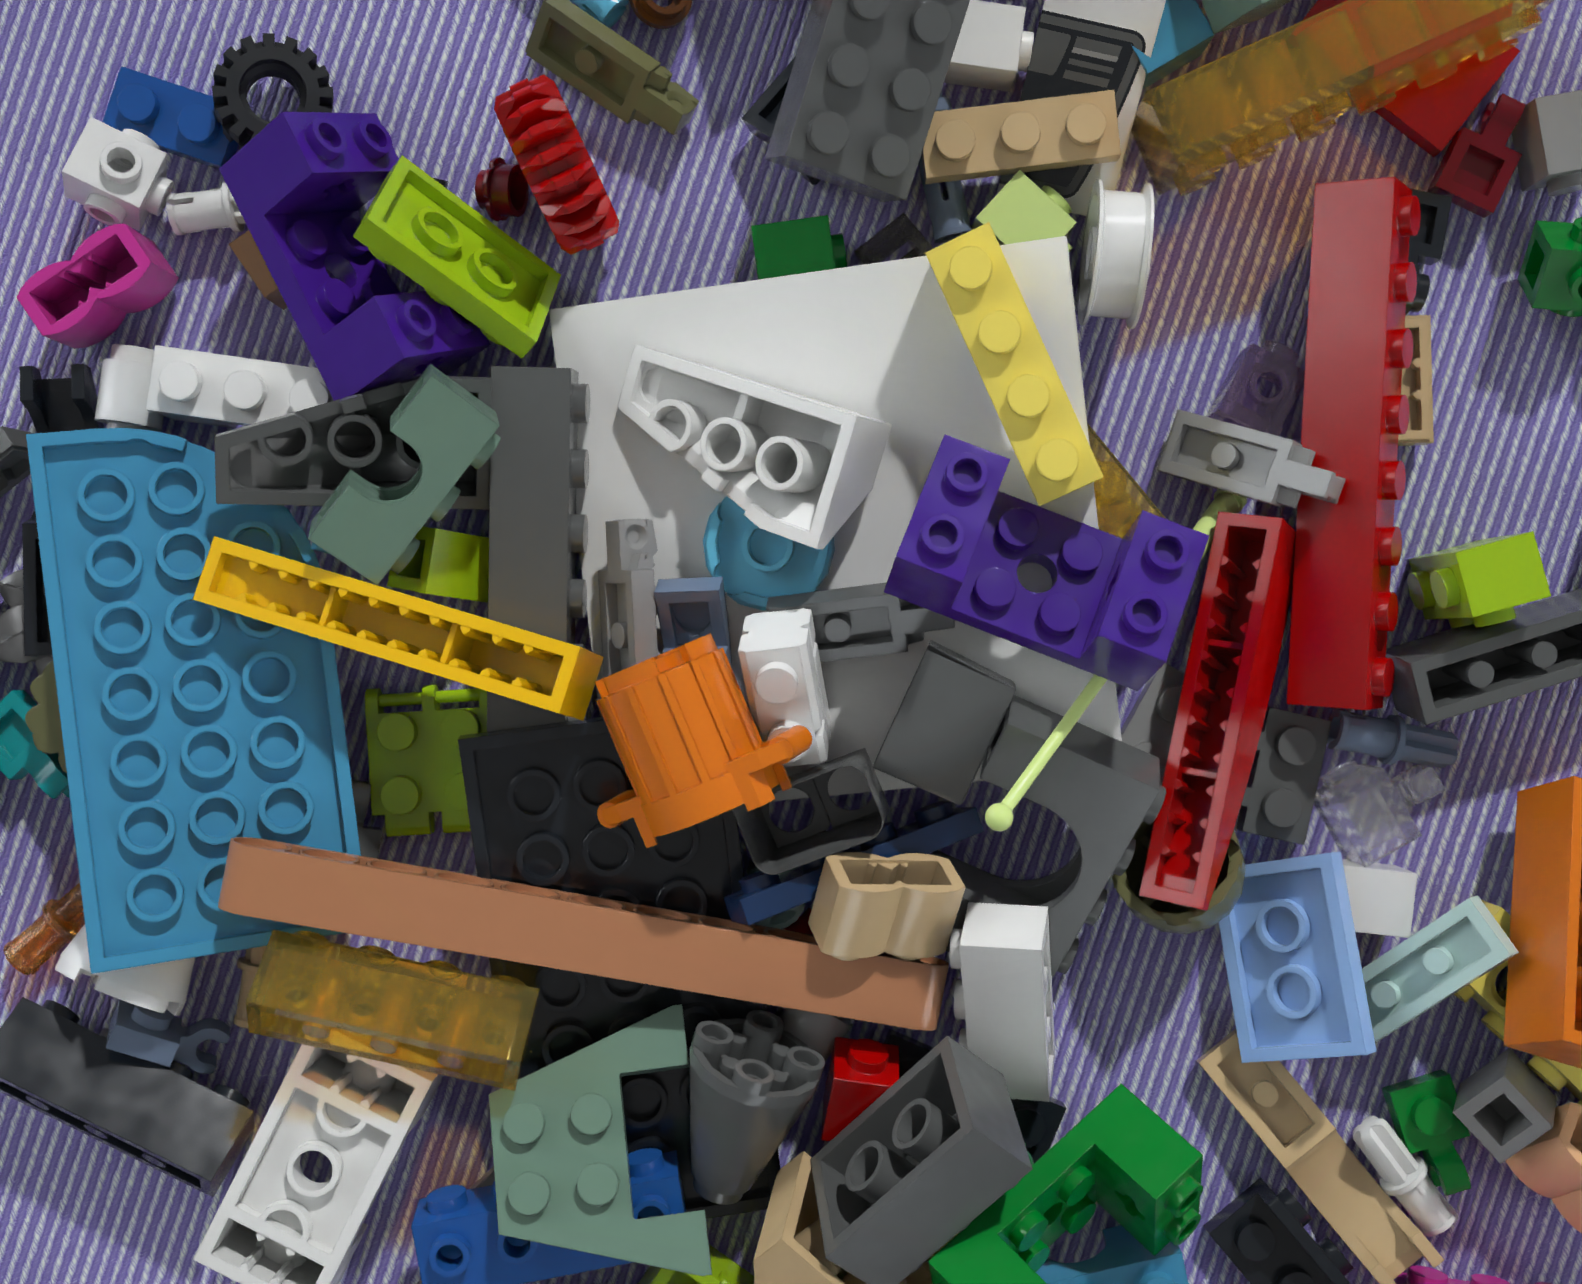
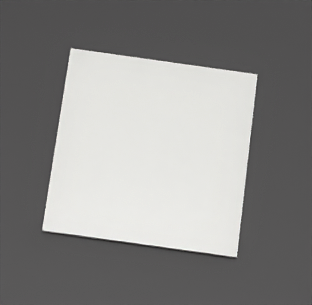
(859, 341)

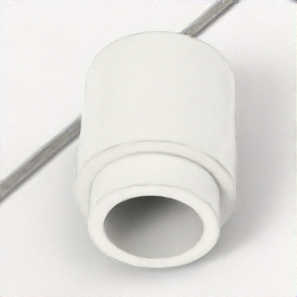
(125, 389)

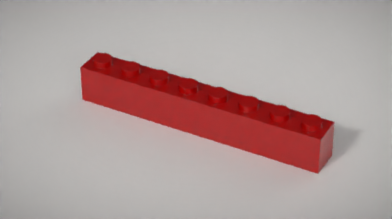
(1353, 426)

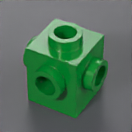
(1554, 267)

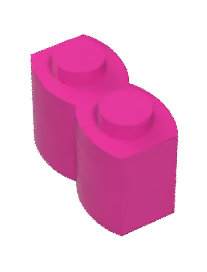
(92, 293)

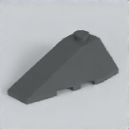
(311, 451)

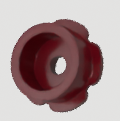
(502, 190)

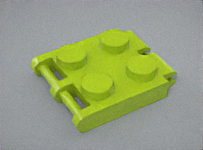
(418, 758)

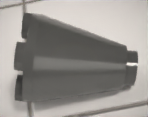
(744, 1099)

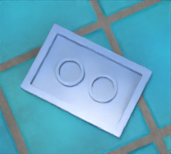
(1296, 963)

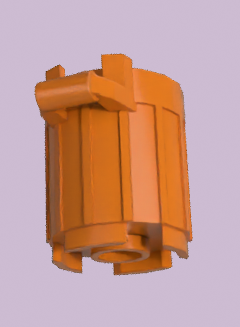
(688, 742)

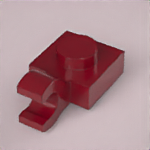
(1479, 162)

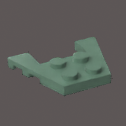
(567, 1158)

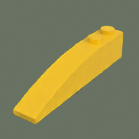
(400, 628)

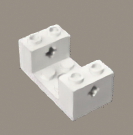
(301, 1231)

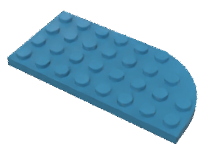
(171, 708)

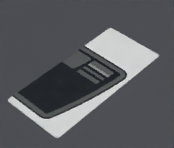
(1088, 50)

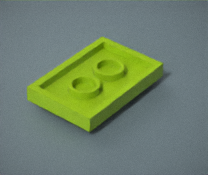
(459, 257)

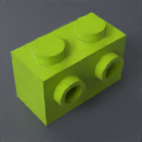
(1478, 580)

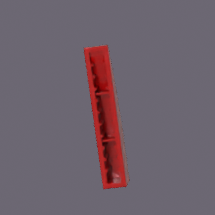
(1221, 705)

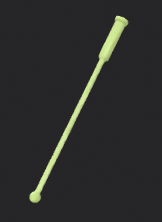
(1000, 815)

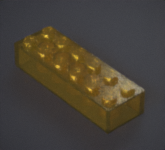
(1312, 76)

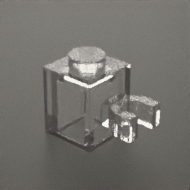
(1370, 811)

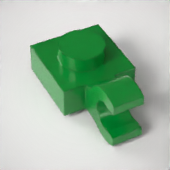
(1426, 1123)

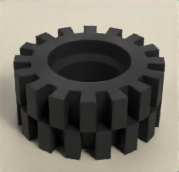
(263, 60)

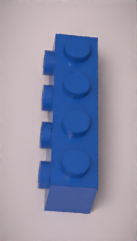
(461, 1242)

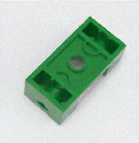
(1112, 1157)

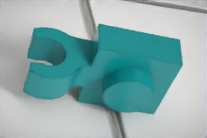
(18, 749)

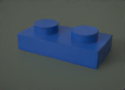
(170, 115)

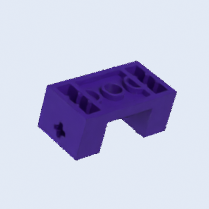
(300, 202)
(1109, 598)

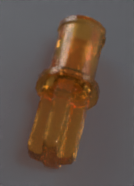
(48, 933)

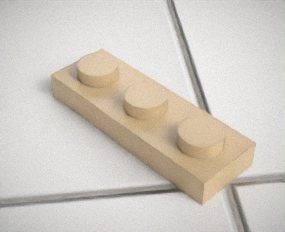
(1022, 137)

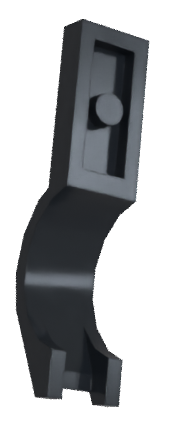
(53, 407)

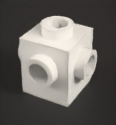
(117, 175)

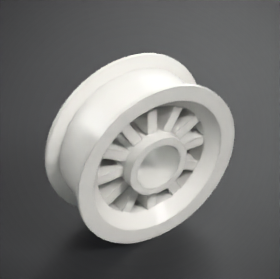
(1116, 254)

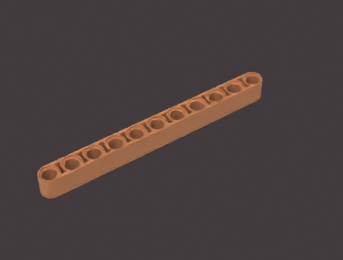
(574, 933)

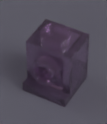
(1239, 398)

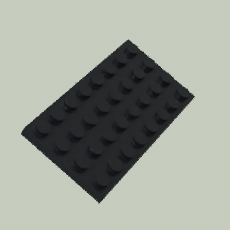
(538, 825)

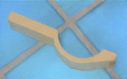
(1319, 1161)

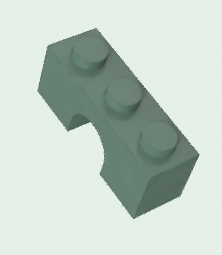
(377, 525)

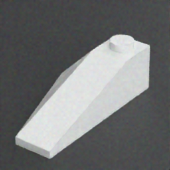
(774, 453)

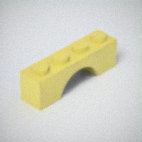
(1014, 364)

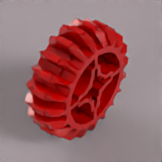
(556, 164)

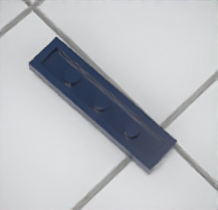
(934, 829)

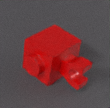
(855, 1079)

